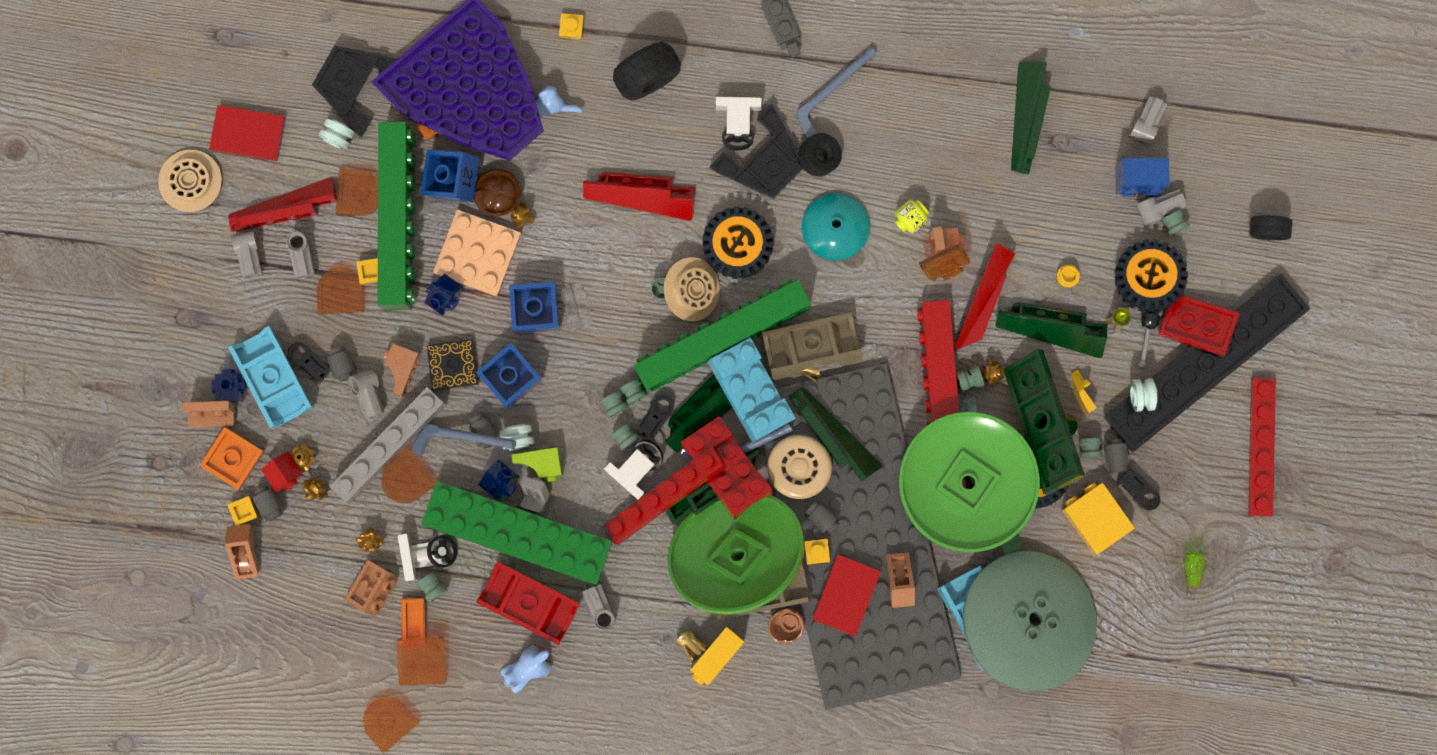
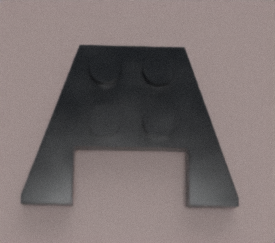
(343, 79)
(770, 166)

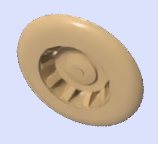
(189, 180)
(699, 288)
(799, 466)

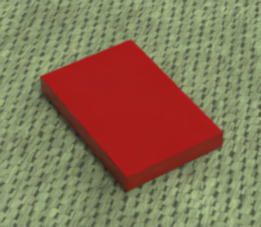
(247, 133)
(1199, 325)
(846, 595)

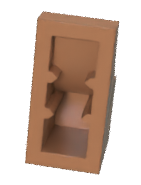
(944, 238)
(403, 366)
(241, 551)
(900, 580)

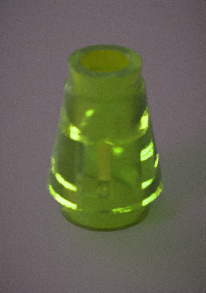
(1194, 568)

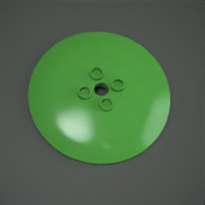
(1002, 473)
(705, 549)

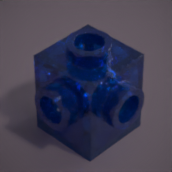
(440, 298)
(234, 392)
(499, 481)

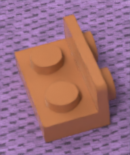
(209, 413)
(371, 588)

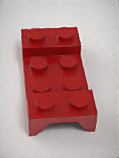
(737, 484)
(528, 603)

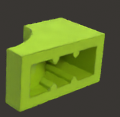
(544, 462)

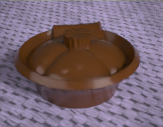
(497, 192)

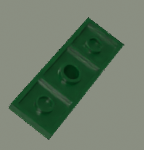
(1044, 421)

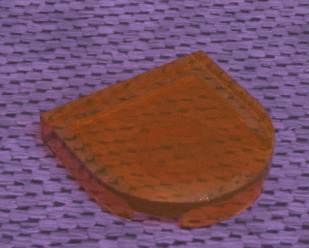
(356, 193)
(946, 263)
(340, 292)
(406, 478)
(387, 722)

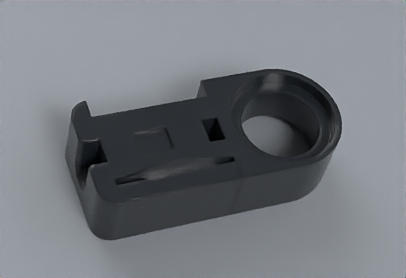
(310, 362)
(654, 420)
(1138, 487)

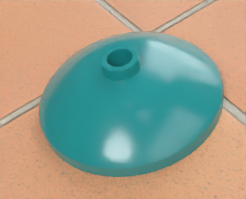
(832, 242)

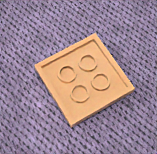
(477, 253)

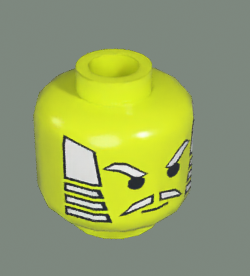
(911, 216)

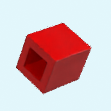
(282, 472)

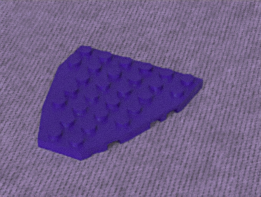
(466, 84)

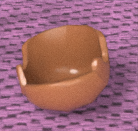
(786, 625)

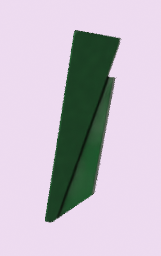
(1029, 114)
(1055, 327)
(697, 412)
(834, 436)
(700, 498)

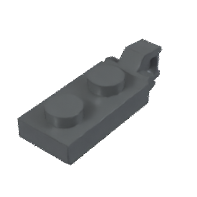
(782, 26)

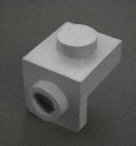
(535, 495)

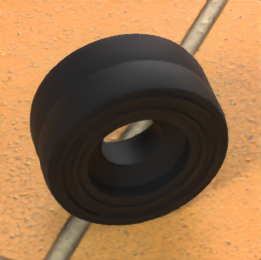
(831, 150)
(1270, 227)

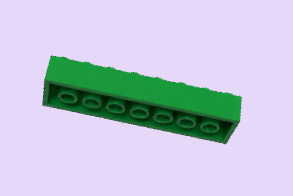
(395, 216)
(730, 330)
(517, 533)

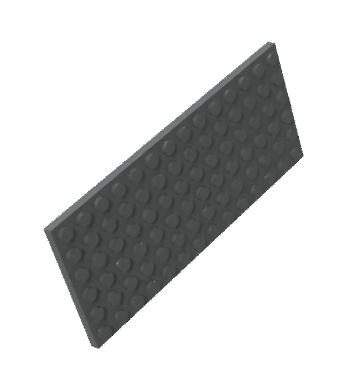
(893, 646)

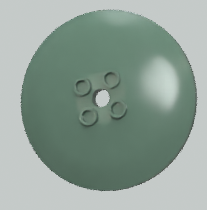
(1000, 628)

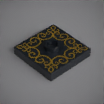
(452, 364)

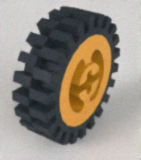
(718, 230)
(1173, 280)

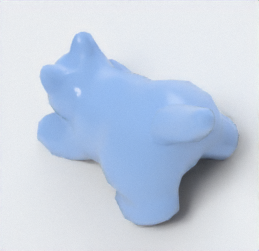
(550, 102)
(528, 667)

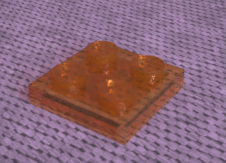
(421, 660)

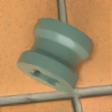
(1175, 222)
(633, 391)
(614, 404)
(625, 436)
(1090, 448)

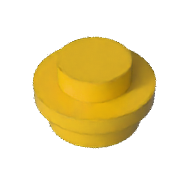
(1068, 276)

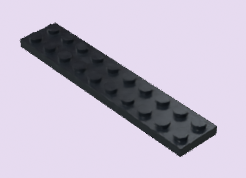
(1199, 371)

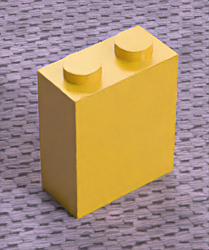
(1097, 518)
(716, 656)

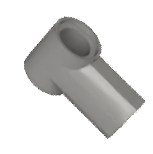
(1146, 125)
(1155, 208)
(246, 247)
(301, 257)
(365, 387)
(599, 605)

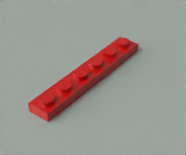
(1262, 447)
(665, 495)

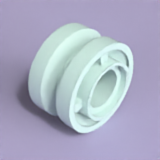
(336, 133)
(1143, 394)
(519, 434)

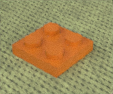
(231, 458)

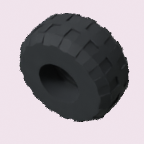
(646, 70)

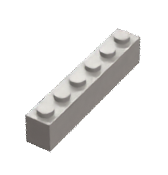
(387, 445)

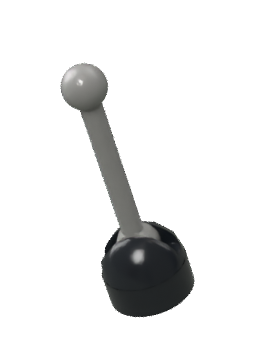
(1149, 322)

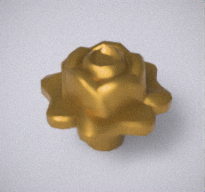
(521, 215)
(993, 372)
(303, 456)
(315, 489)
(369, 540)

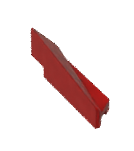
(642, 193)
(286, 207)
(985, 297)

